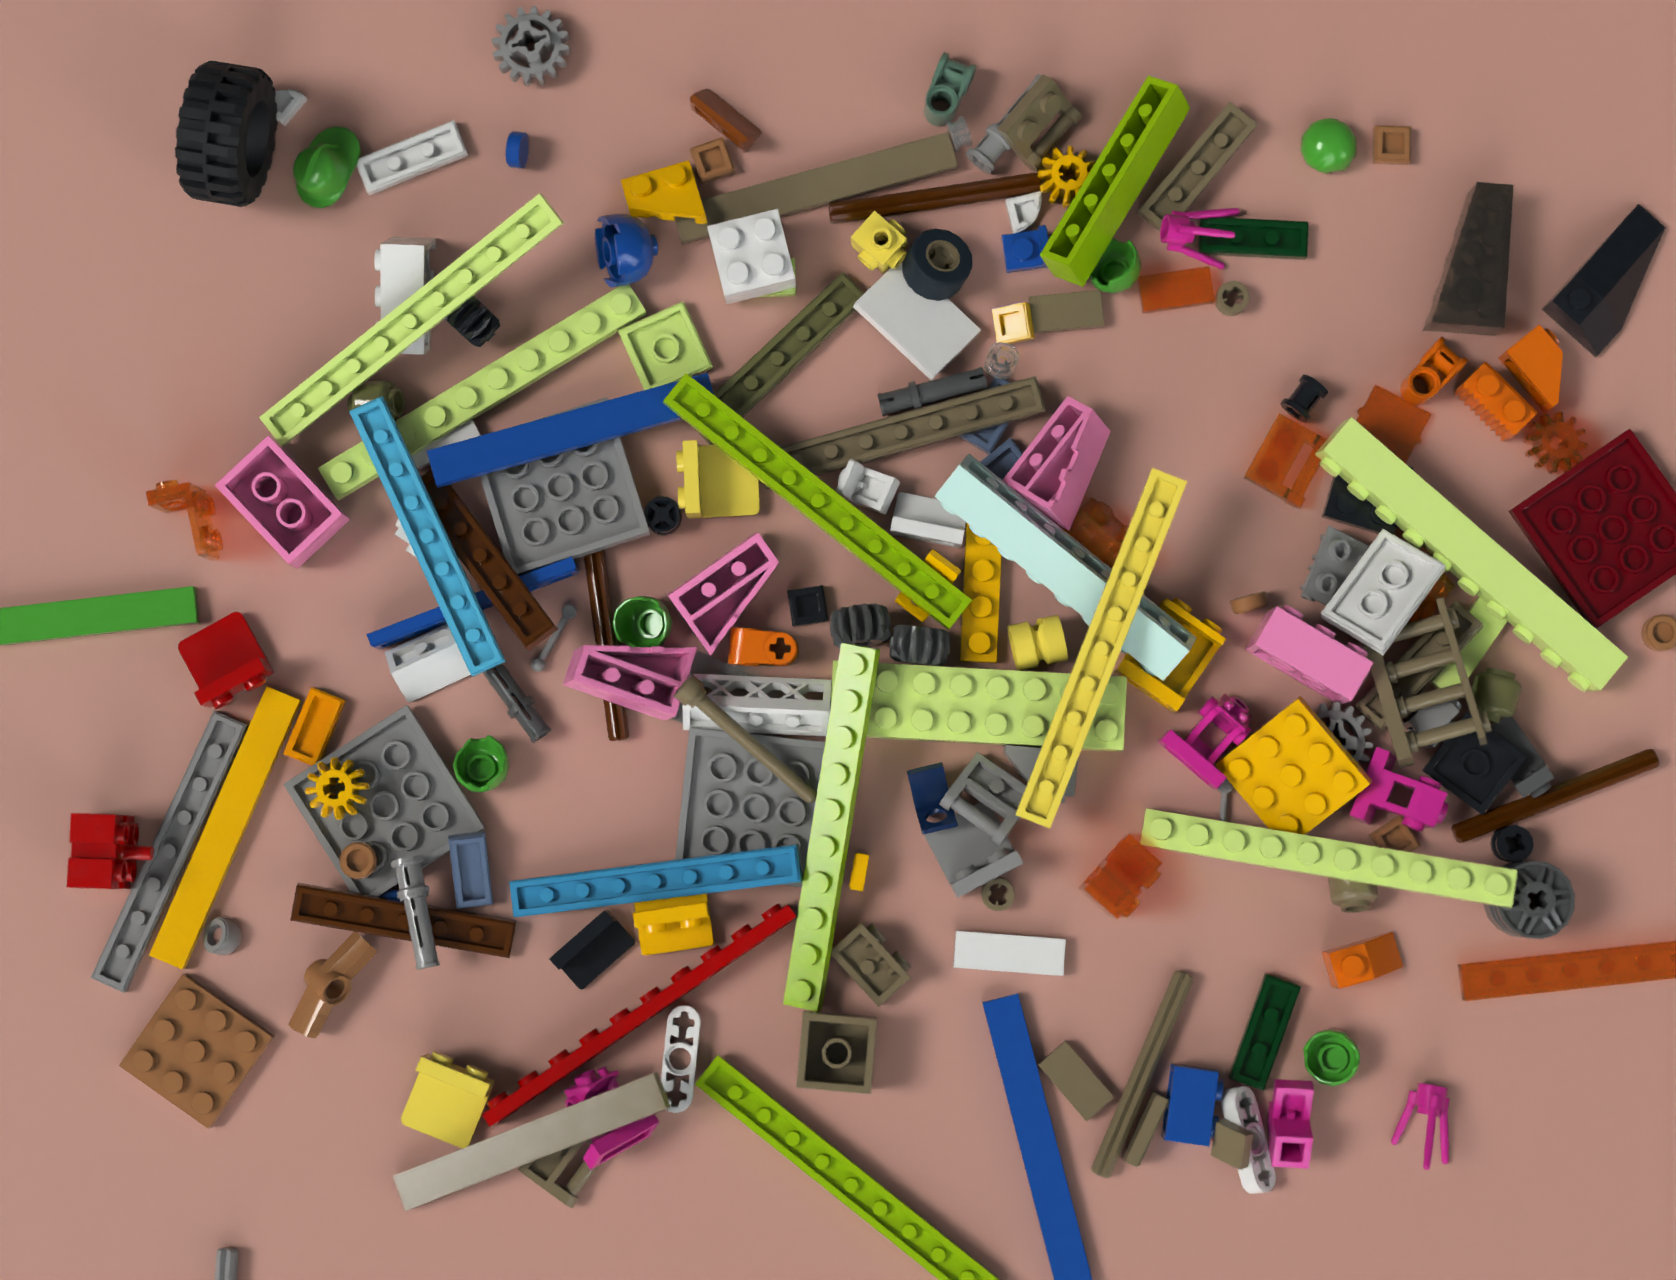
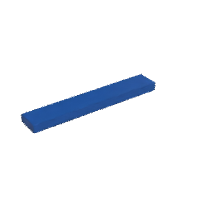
(434, 618)

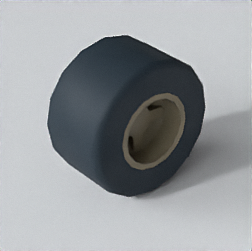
(937, 264)

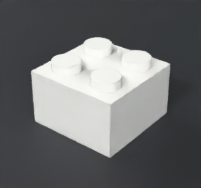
(752, 256)

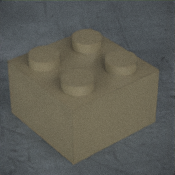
(836, 1052)

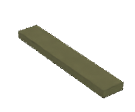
(789, 347)

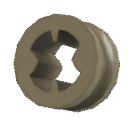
(1226, 288)
(1009, 896)

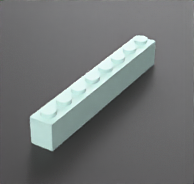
(1057, 561)

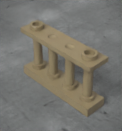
(1397, 708)

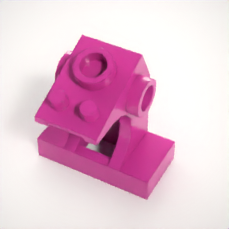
(1230, 717)
(1425, 807)
(617, 1140)

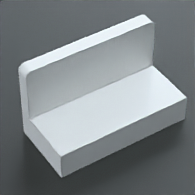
(926, 521)
(426, 663)

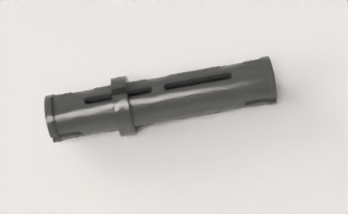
(932, 391)
(536, 726)

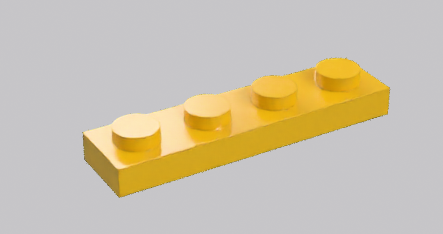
(982, 586)

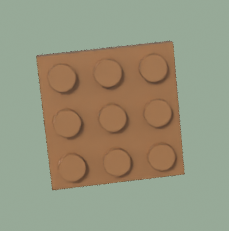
(196, 1050)

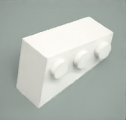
(403, 271)

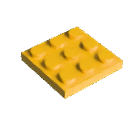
(1293, 770)

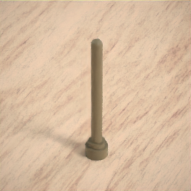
(693, 694)

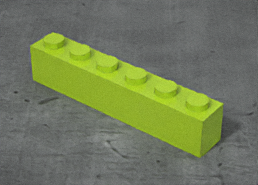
(1115, 181)

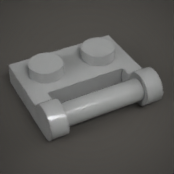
(992, 788)

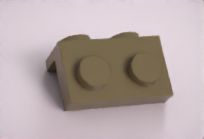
(870, 963)

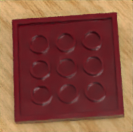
(1605, 528)

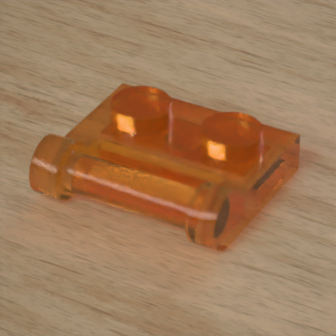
(1278, 455)

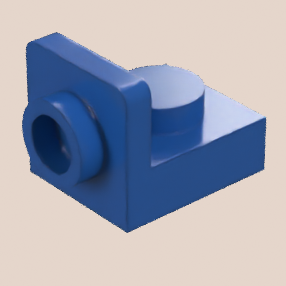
(1024, 249)

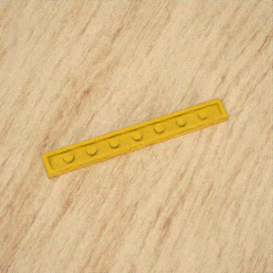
(225, 828)

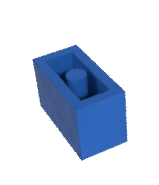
(1191, 1104)

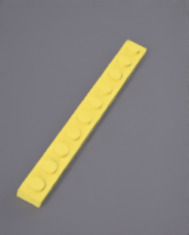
(1101, 647)

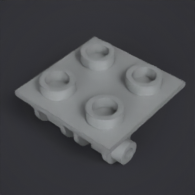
(1332, 565)

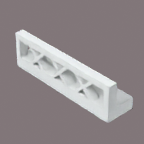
(758, 711)

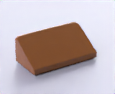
(725, 119)

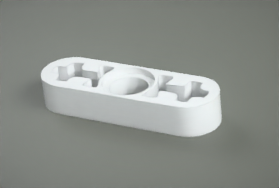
(692, 1031)
(1241, 1105)

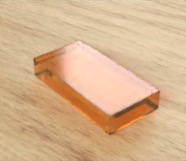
(1175, 290)

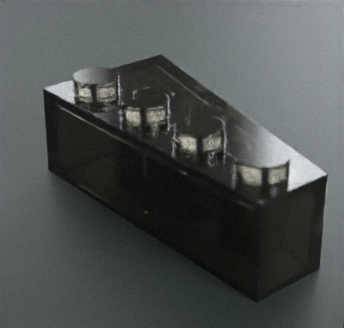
(1476, 268)

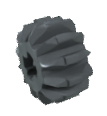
(861, 625)
(919, 645)

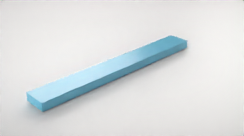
(427, 536)

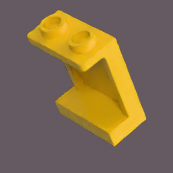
(1178, 683)

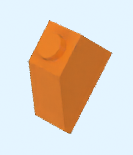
(1537, 366)
(1362, 960)

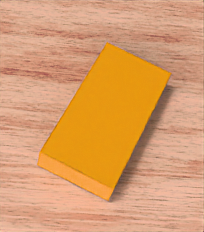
(314, 726)

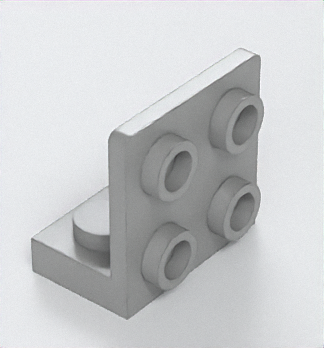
(969, 855)

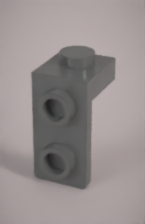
(1533, 774)

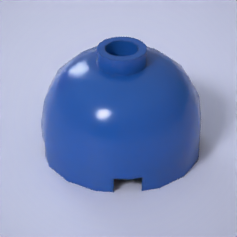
(624, 248)

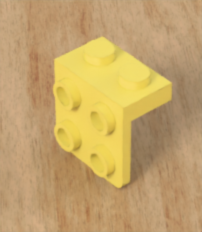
(715, 483)
(447, 1099)

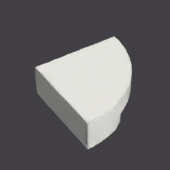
(288, 105)
(1023, 211)

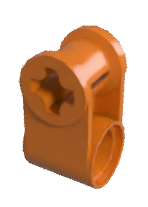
(1435, 369)
(755, 646)

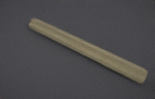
(1142, 1074)

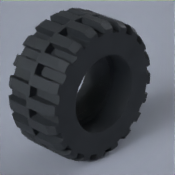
(226, 133)

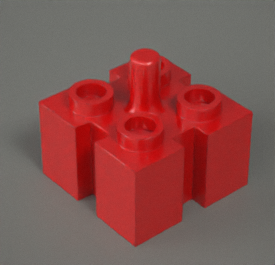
(104, 851)

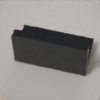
(593, 949)

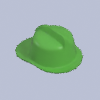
(326, 166)

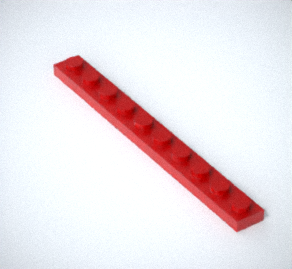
(626, 1021)

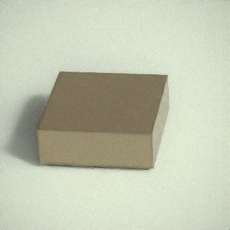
(1232, 1144)

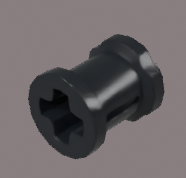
(1304, 398)

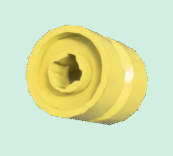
(1037, 642)

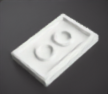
(920, 328)
(1383, 591)

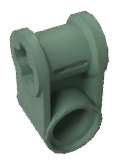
(948, 84)

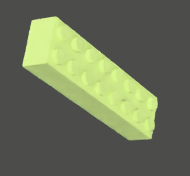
(983, 706)

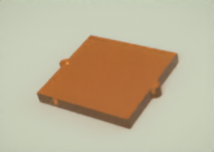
(1393, 421)

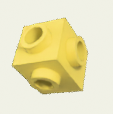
(880, 243)

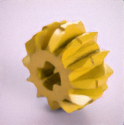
(1060, 166)
(345, 798)

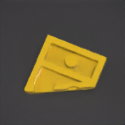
(665, 194)

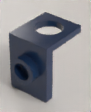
(928, 788)

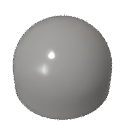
(229, 940)

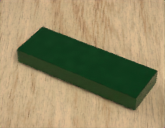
(1256, 238)
(1264, 1032)

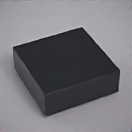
(807, 606)

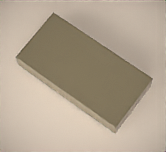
(1066, 311)
(1075, 1080)
(1145, 1129)

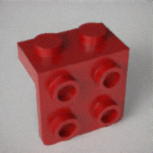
(224, 660)

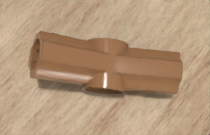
(329, 984)

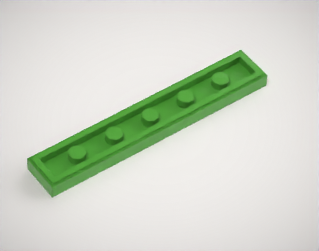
(98, 615)

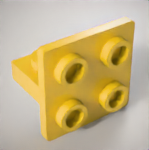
(673, 924)

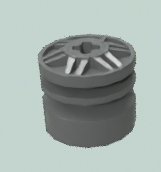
(1554, 898)

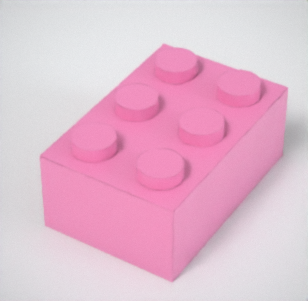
(282, 502)
(1310, 654)

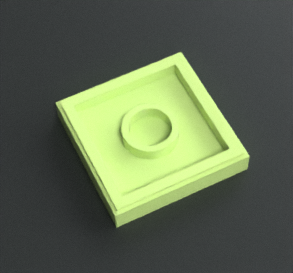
(665, 347)

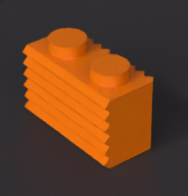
(1495, 402)

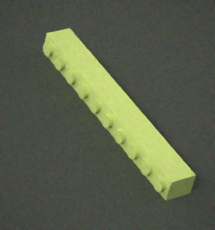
(1471, 556)

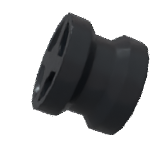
(658, 511)
(1504, 841)

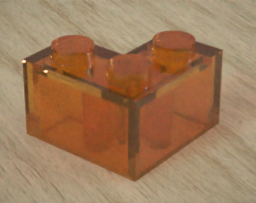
(1120, 876)

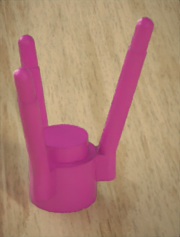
(1179, 230)
(1431, 1102)

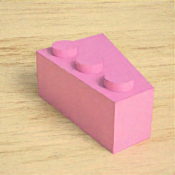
(1060, 462)
(723, 589)
(632, 676)

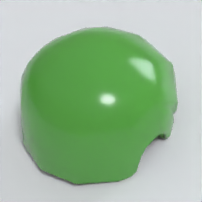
(1328, 146)
(1117, 267)
(642, 622)
(481, 764)
(1331, 1057)

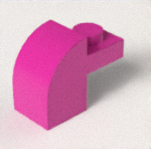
(1289, 1124)

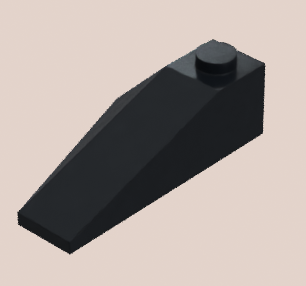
(1603, 289)

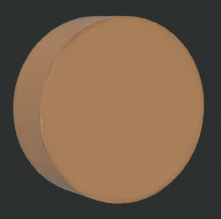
(1249, 602)
(1659, 633)
(358, 860)

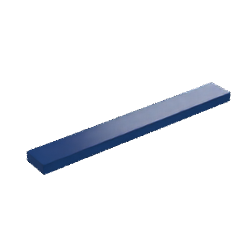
(554, 434)
(1036, 1138)

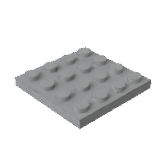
(565, 505)
(738, 802)
(408, 805)

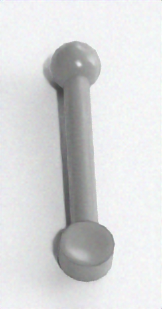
(568, 612)
(1224, 789)

